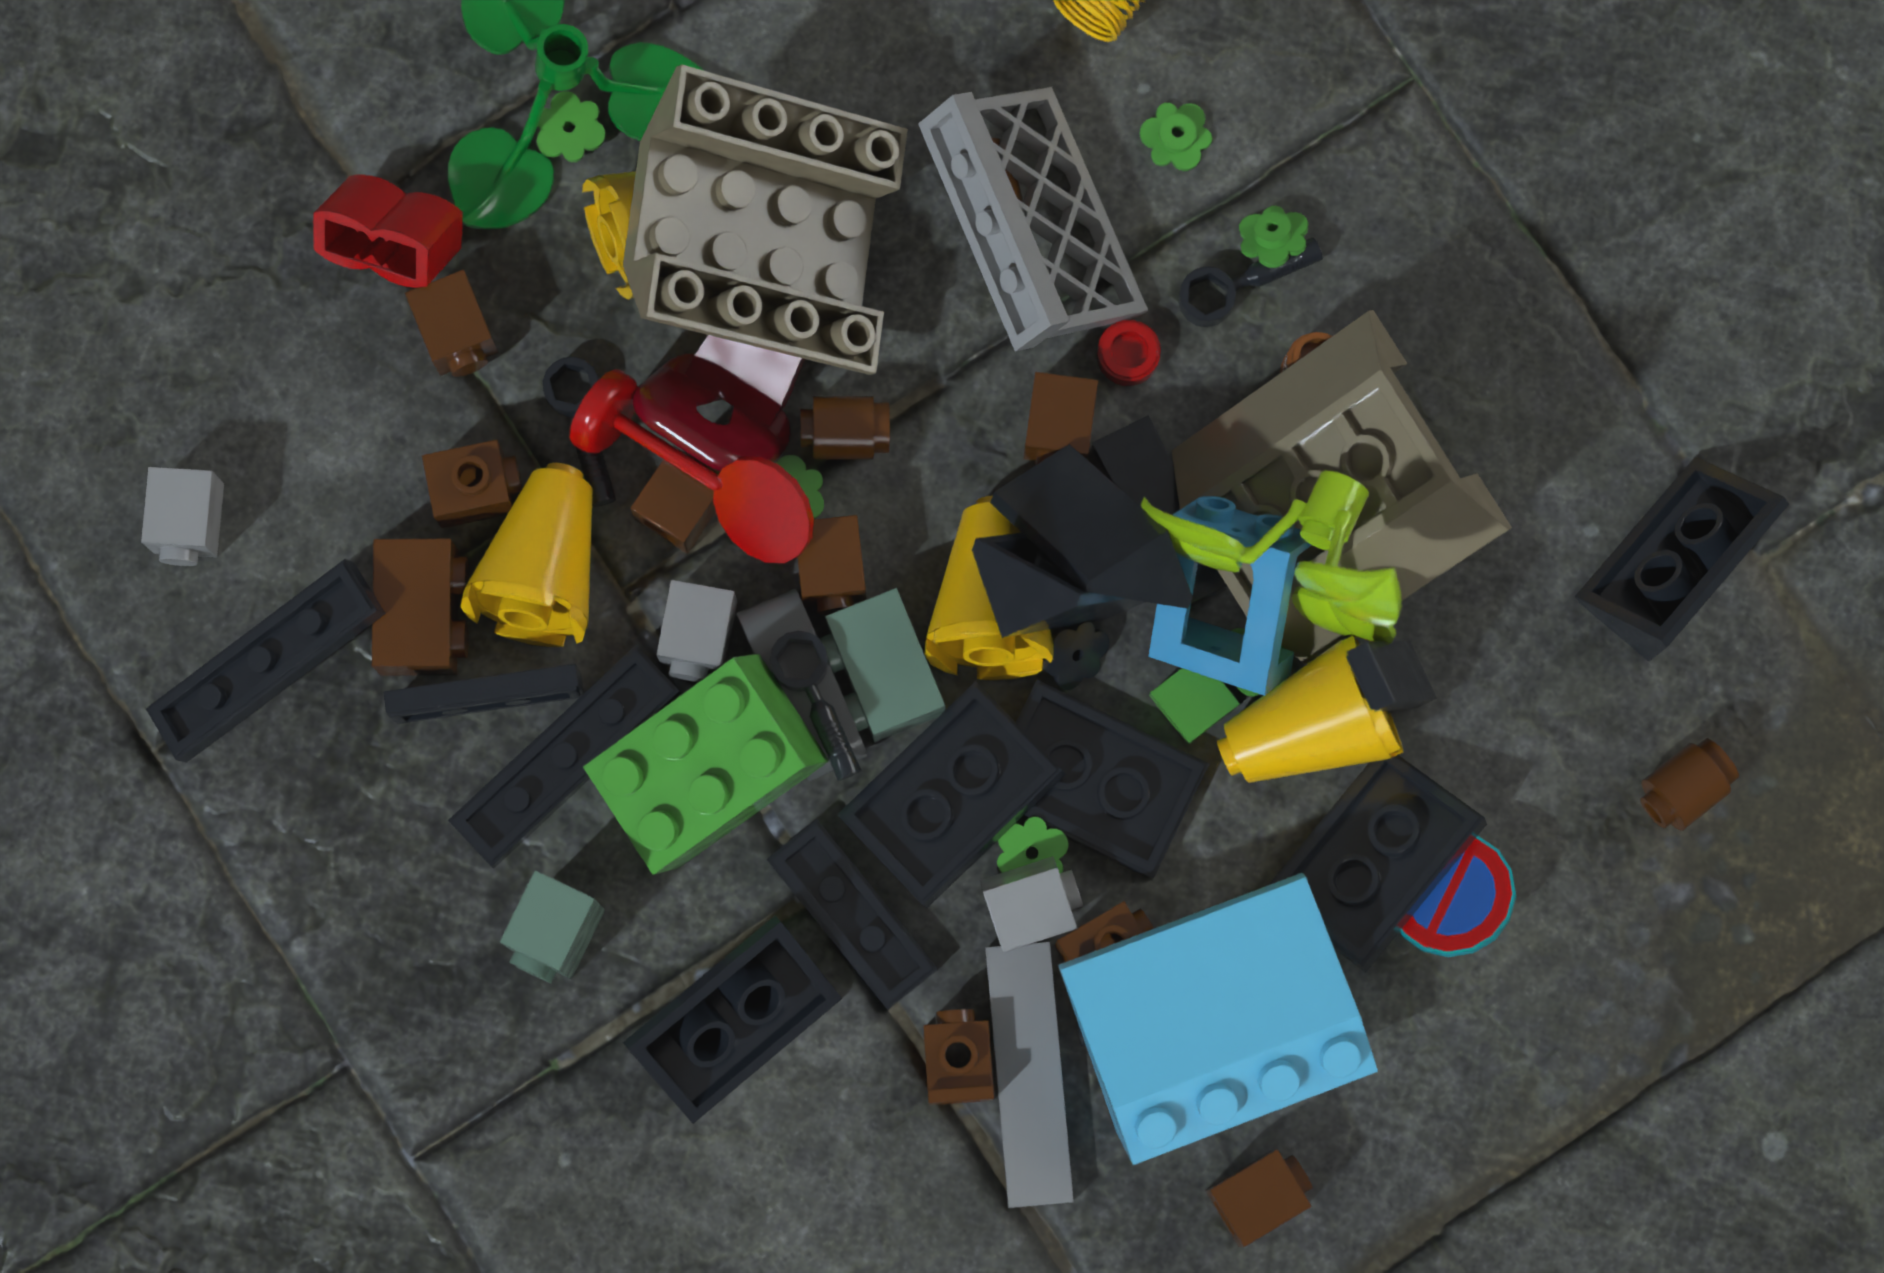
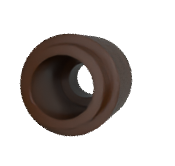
(846, 427)
(1688, 784)

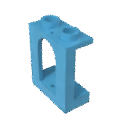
(1245, 660)

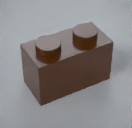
(419, 593)

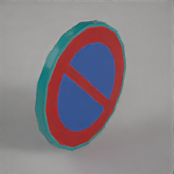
(1466, 906)

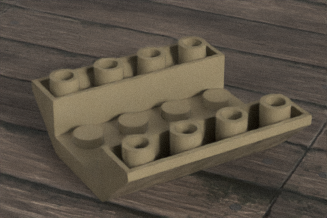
(760, 218)
(1349, 417)

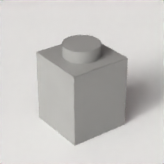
(182, 514)
(696, 630)
(1031, 903)

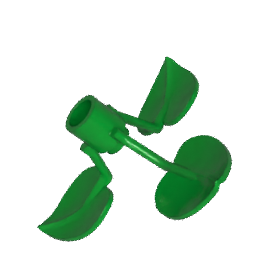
(503, 180)

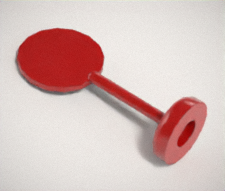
(752, 496)

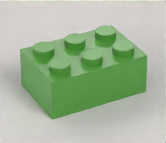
(706, 763)

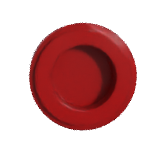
(1128, 352)

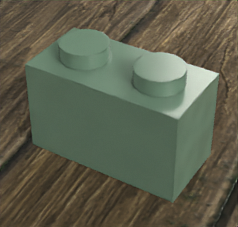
(883, 666)
(551, 928)

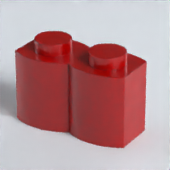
(386, 230)

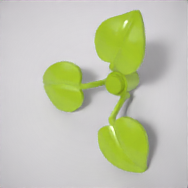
(1333, 597)

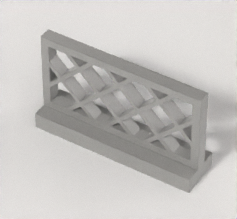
(1001, 225)

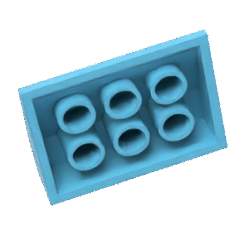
(1217, 1018)

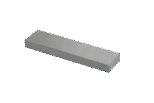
(1029, 1075)

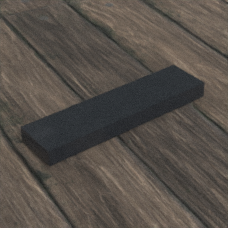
(265, 661)
(553, 763)

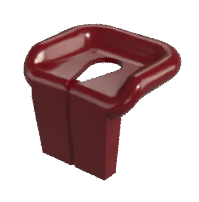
(743, 375)

